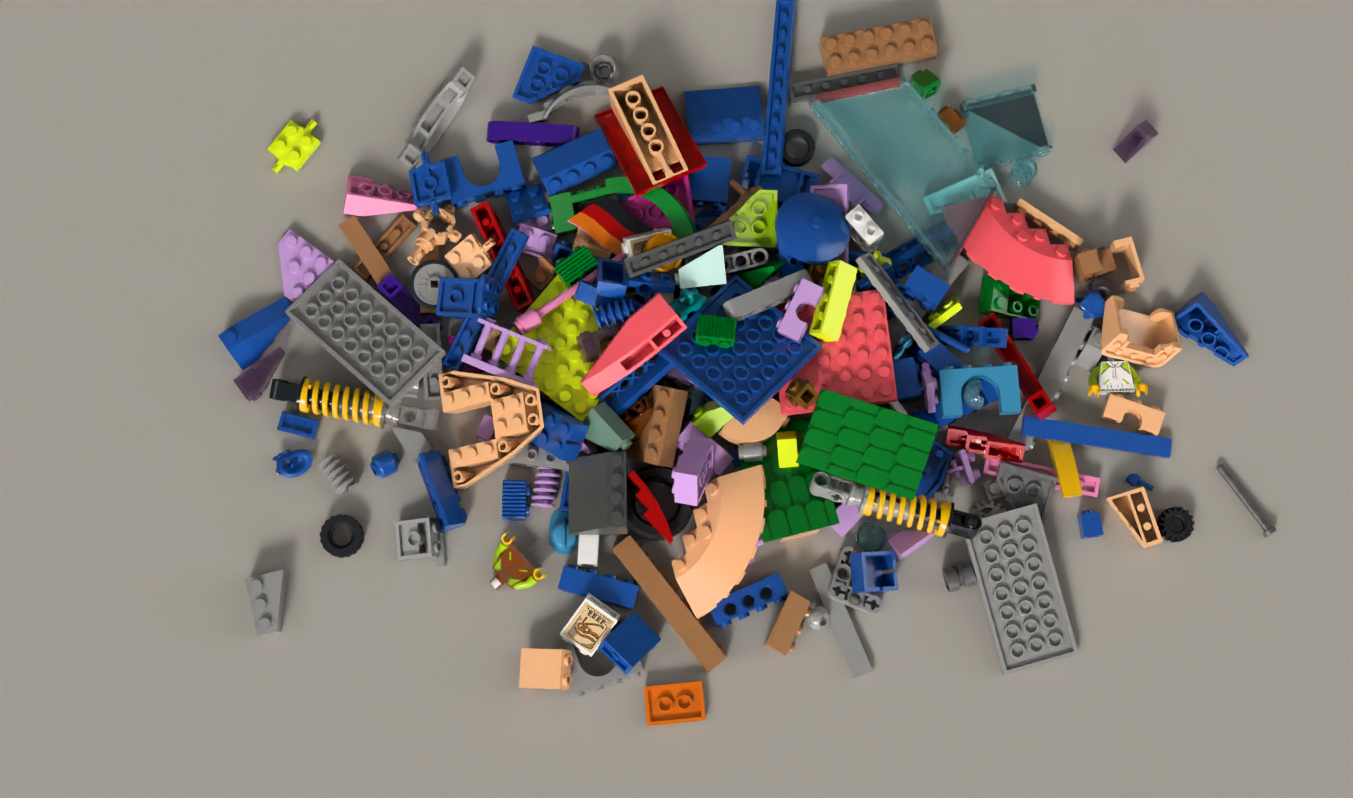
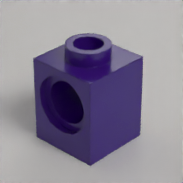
(1023, 329)

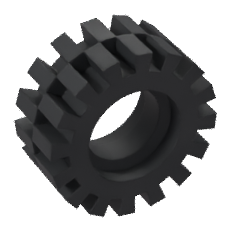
(1186, 520)

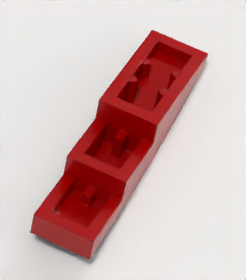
(985, 443)
(654, 514)

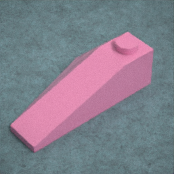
(368, 198)

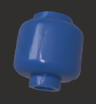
(384, 463)

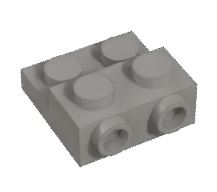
(417, 539)

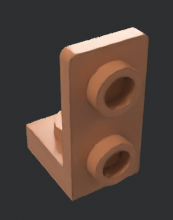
(543, 274)

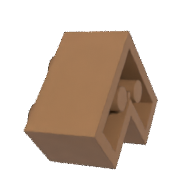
(1093, 264)

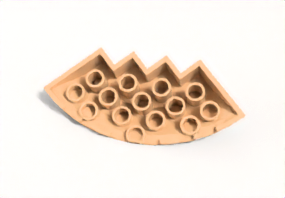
(723, 538)

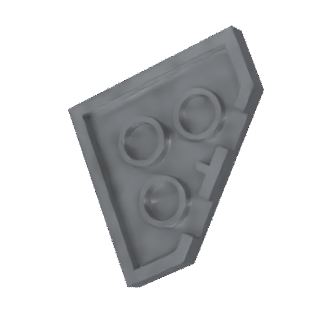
(1025, 487)

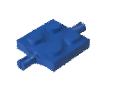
(430, 184)

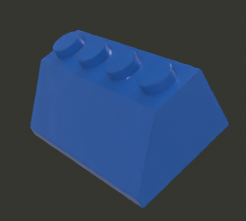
(574, 162)
(440, 490)

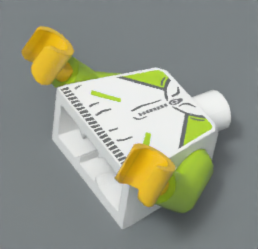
(1115, 377)

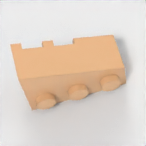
(1137, 516)

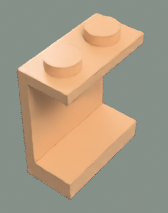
(1133, 265)

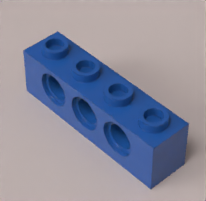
(773, 583)

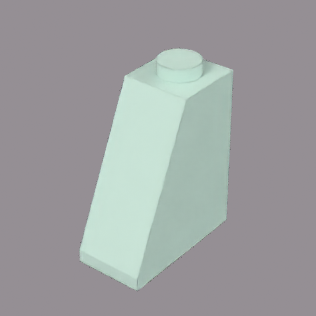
(703, 271)

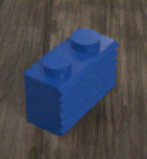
(515, 500)

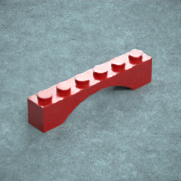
(1027, 380)

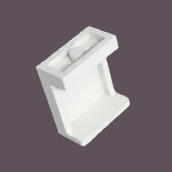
(864, 226)

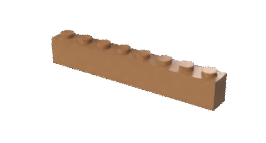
(669, 604)

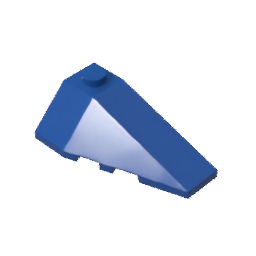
(254, 334)

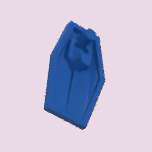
(934, 470)

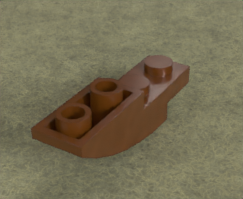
(635, 418)

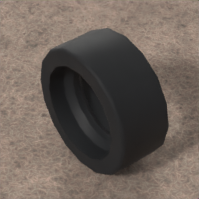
(796, 162)

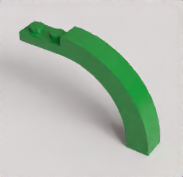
(674, 210)

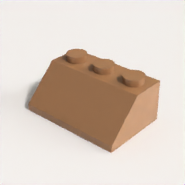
(788, 624)

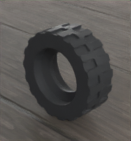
(341, 521)

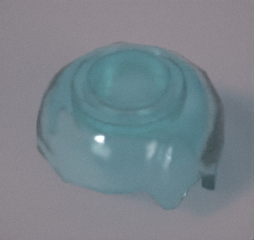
(971, 394)
(697, 399)
(871, 537)

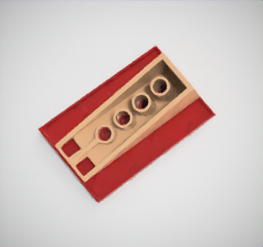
(648, 136)

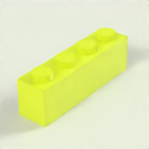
(833, 306)

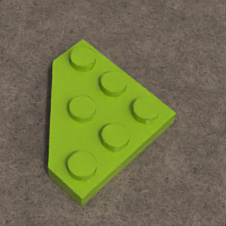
(755, 221)

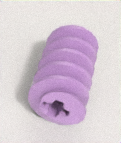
(545, 488)

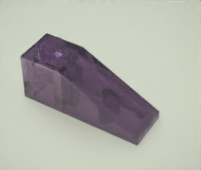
(258, 377)

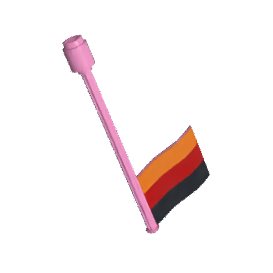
(607, 225)

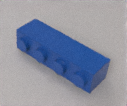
(605, 589)

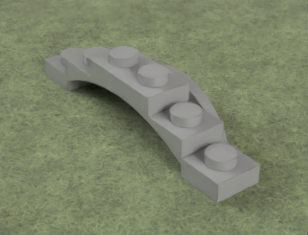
(567, 95)
(436, 117)

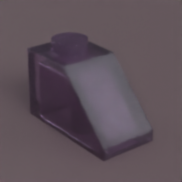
(1135, 141)

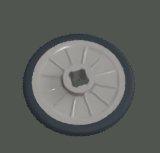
(421, 281)

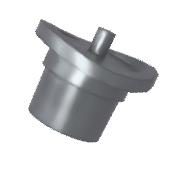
(1102, 286)

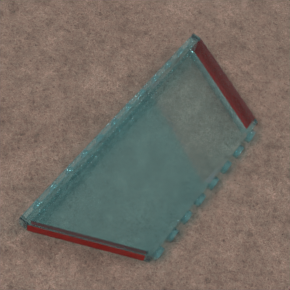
(910, 161)

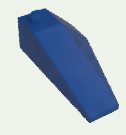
(1205, 325)

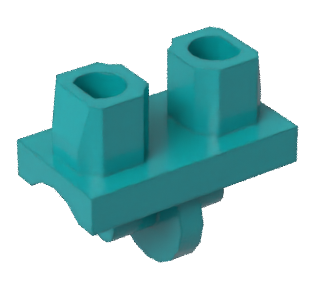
(688, 302)

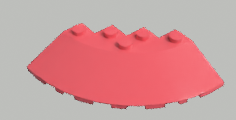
(1021, 255)

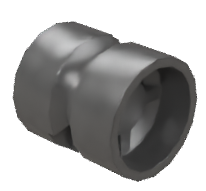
(959, 576)

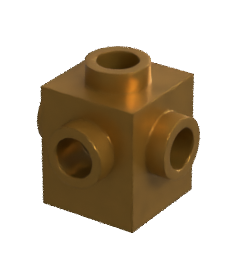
(801, 393)

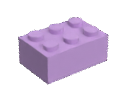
(693, 470)

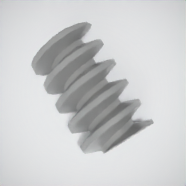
(336, 474)

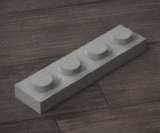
(431, 379)

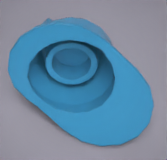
(559, 533)

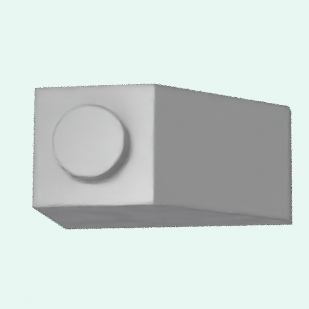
(1091, 352)
(413, 442)

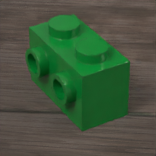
(562, 210)

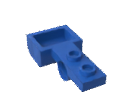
(613, 280)

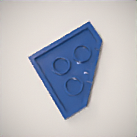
(546, 75)

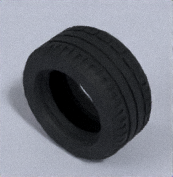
(639, 526)

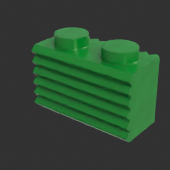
(575, 266)
(715, 331)

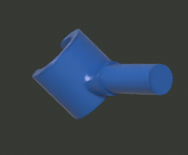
(1133, 479)

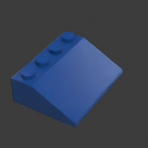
(724, 115)

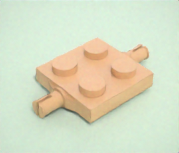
(470, 257)

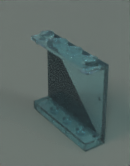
(1005, 127)

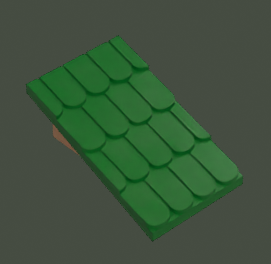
(867, 444)
(790, 505)

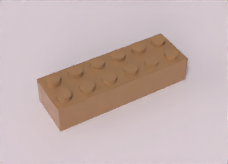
(878, 46)

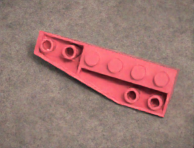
(634, 344)

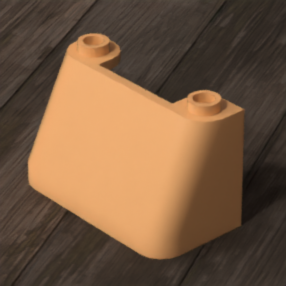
(1139, 337)

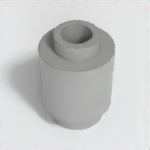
(752, 452)

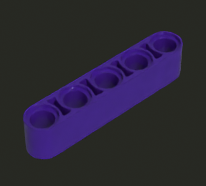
(531, 133)

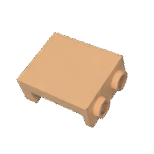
(545, 668)

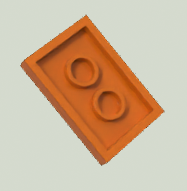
(674, 703)

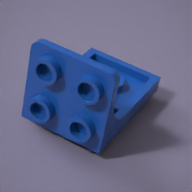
(468, 297)

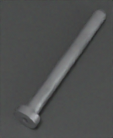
(1246, 501)

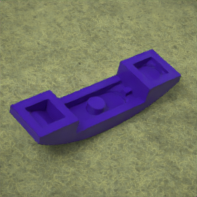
(404, 301)

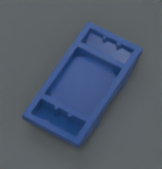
(788, 184)

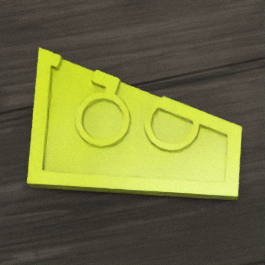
(944, 312)

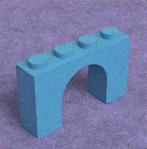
(1002, 377)

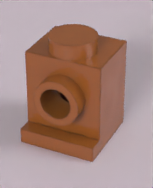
(952, 118)

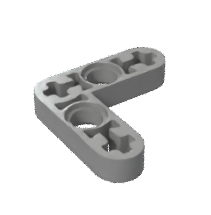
(843, 585)

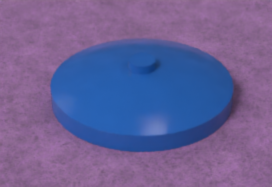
(812, 228)

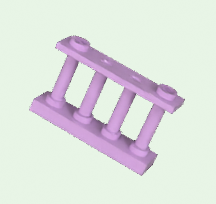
(492, 365)

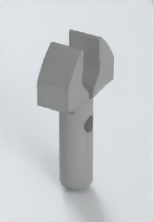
(945, 489)

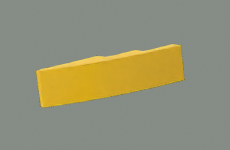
(1065, 468)

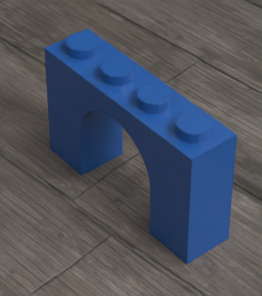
(509, 178)

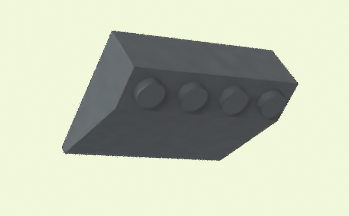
(598, 494)

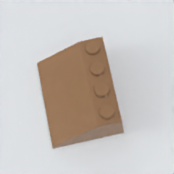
(661, 434)

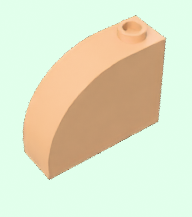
(758, 428)

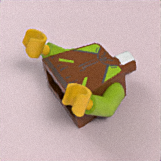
(513, 567)

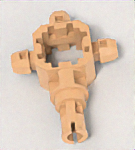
(428, 238)

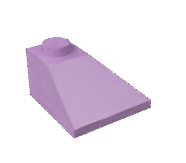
(906, 542)

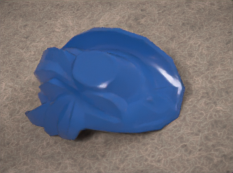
(293, 463)

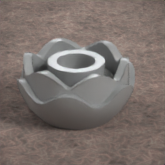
(819, 618)

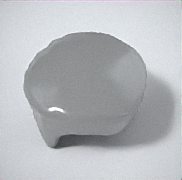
(604, 69)

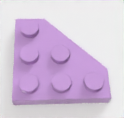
(300, 264)

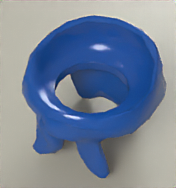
(1091, 304)

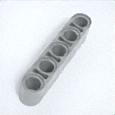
(764, 297)

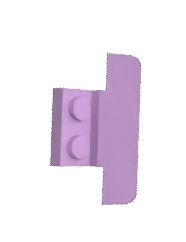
(857, 191)

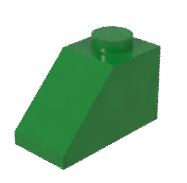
(925, 83)

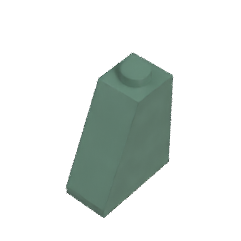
(608, 429)

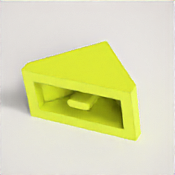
(787, 449)

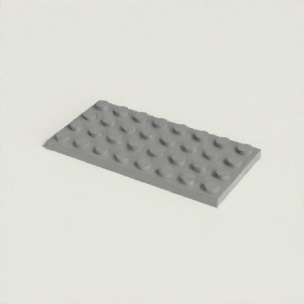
(365, 333)
(1020, 590)

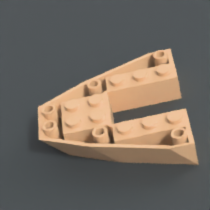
(515, 419)

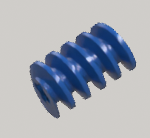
(614, 313)

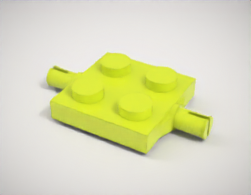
(294, 146)

